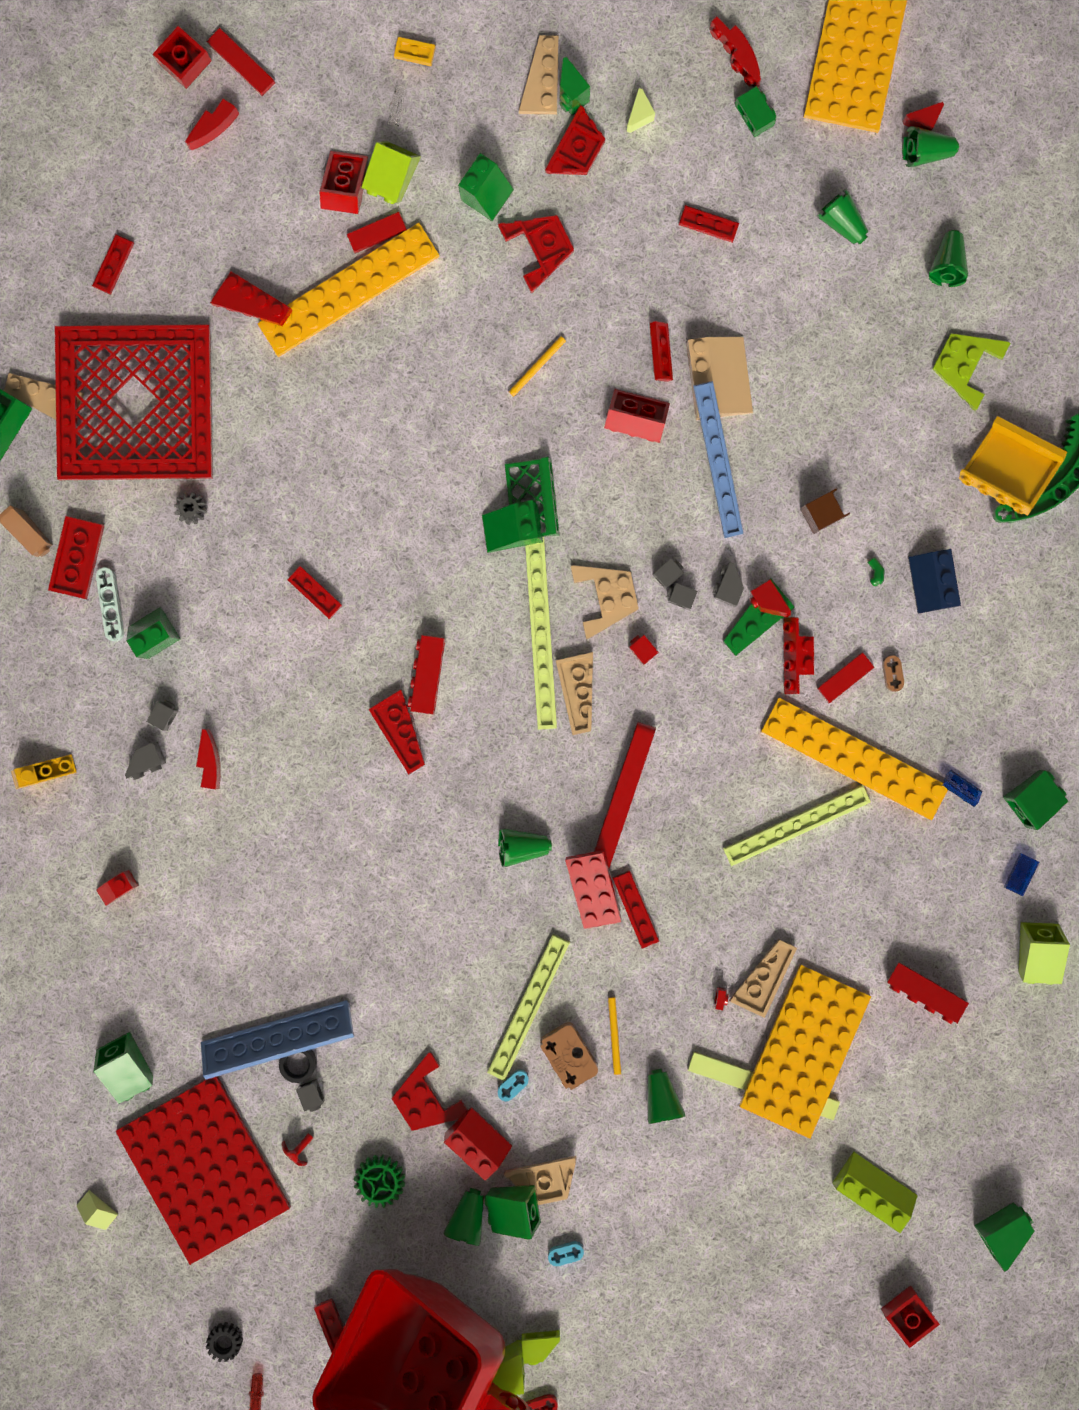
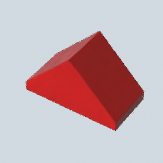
(924, 117)

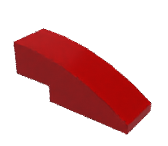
(212, 125)
(209, 760)

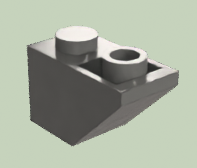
(730, 587)
(145, 759)

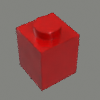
(642, 649)

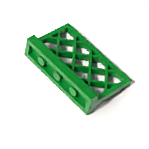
(547, 493)

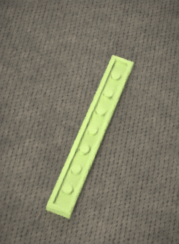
(796, 825)
(528, 1007)
(739, 1077)

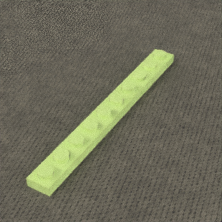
(541, 636)

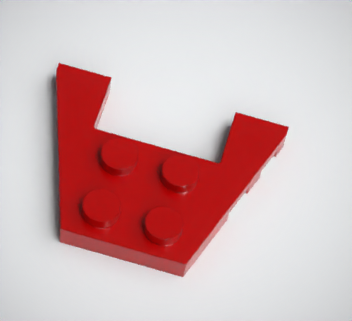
(547, 242)
(419, 1103)

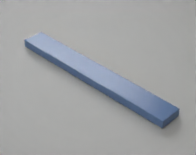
(718, 459)

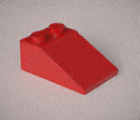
(343, 182)

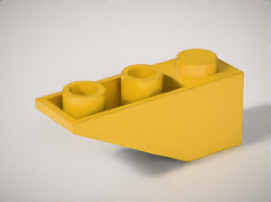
(43, 771)

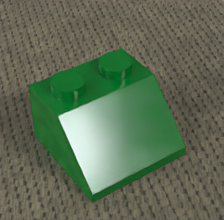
(573, 88)

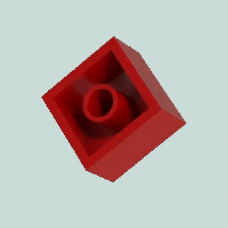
(182, 57)
(910, 1316)

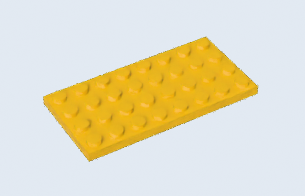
(855, 62)
(805, 1051)

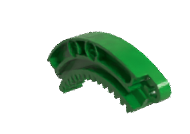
(1062, 480)

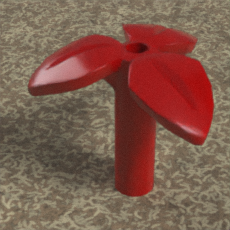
(293, 1154)

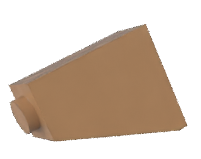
(25, 531)

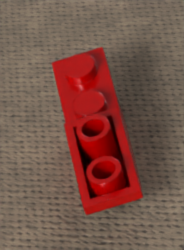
(743, 57)

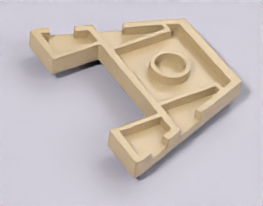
(614, 594)

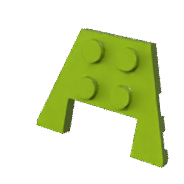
(960, 359)

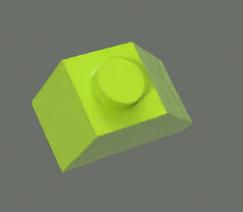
(538, 1345)

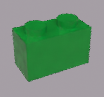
(755, 111)

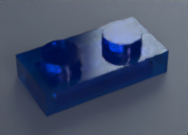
(962, 788)
(1021, 874)

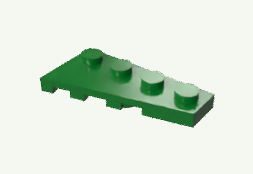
(752, 625)

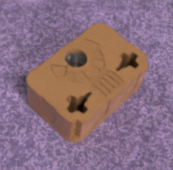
(563, 1059)

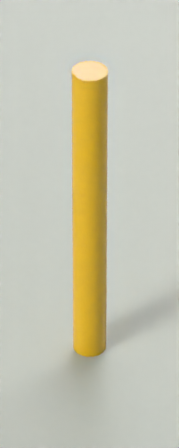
(538, 364)
(614, 1035)

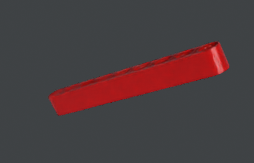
(625, 790)

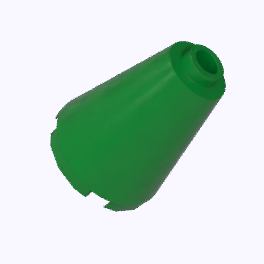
(927, 146)
(845, 218)
(950, 261)
(521, 846)
(662, 1099)
(467, 1219)

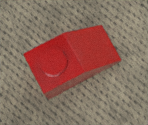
(769, 600)
(117, 887)

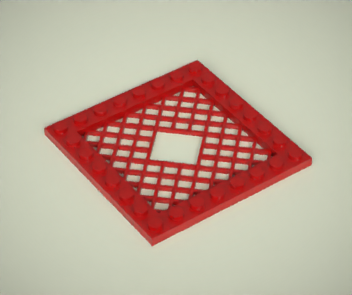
(66, 376)

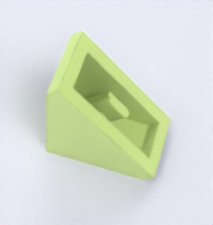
(641, 113)
(95, 1211)

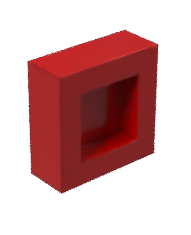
(721, 998)

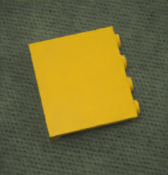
(1013, 466)

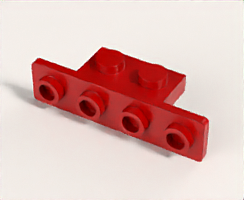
(797, 655)

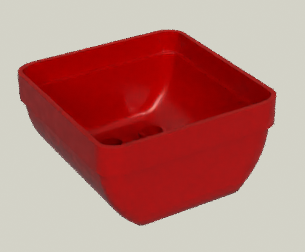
(413, 1350)

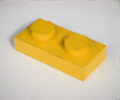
(414, 51)

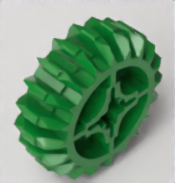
(372, 1178)

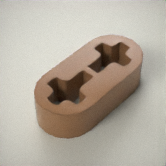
(888, 675)

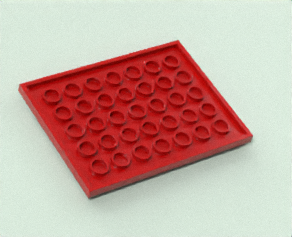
(203, 1169)

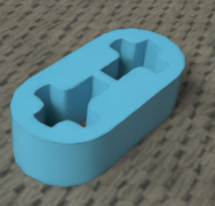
(510, 1082)
(564, 1249)

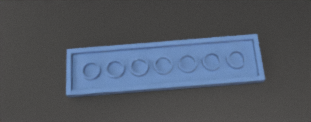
(276, 1039)

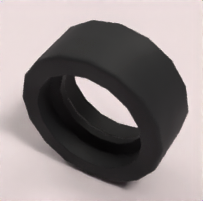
(294, 1078)

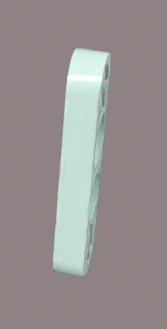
(106, 605)

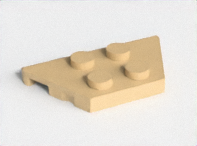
(550, 1178)

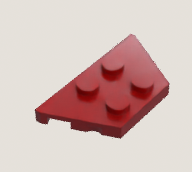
(578, 147)

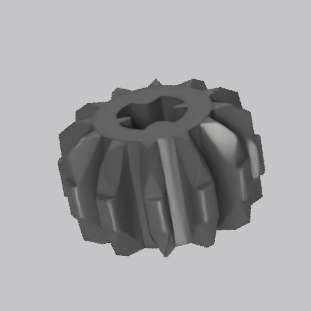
(187, 515)

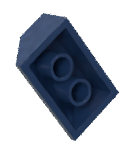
(934, 581)

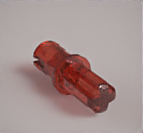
(256, 1391)

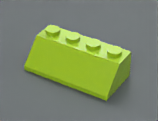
(876, 1192)

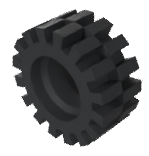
(224, 1353)

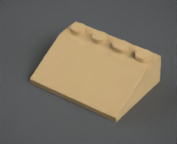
(724, 364)

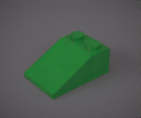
(512, 526)

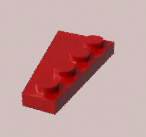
(243, 297)
(397, 727)

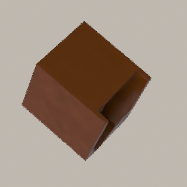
(823, 512)

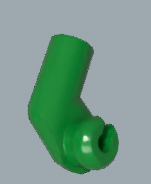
(879, 572)

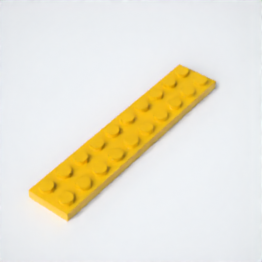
(351, 288)
(854, 758)

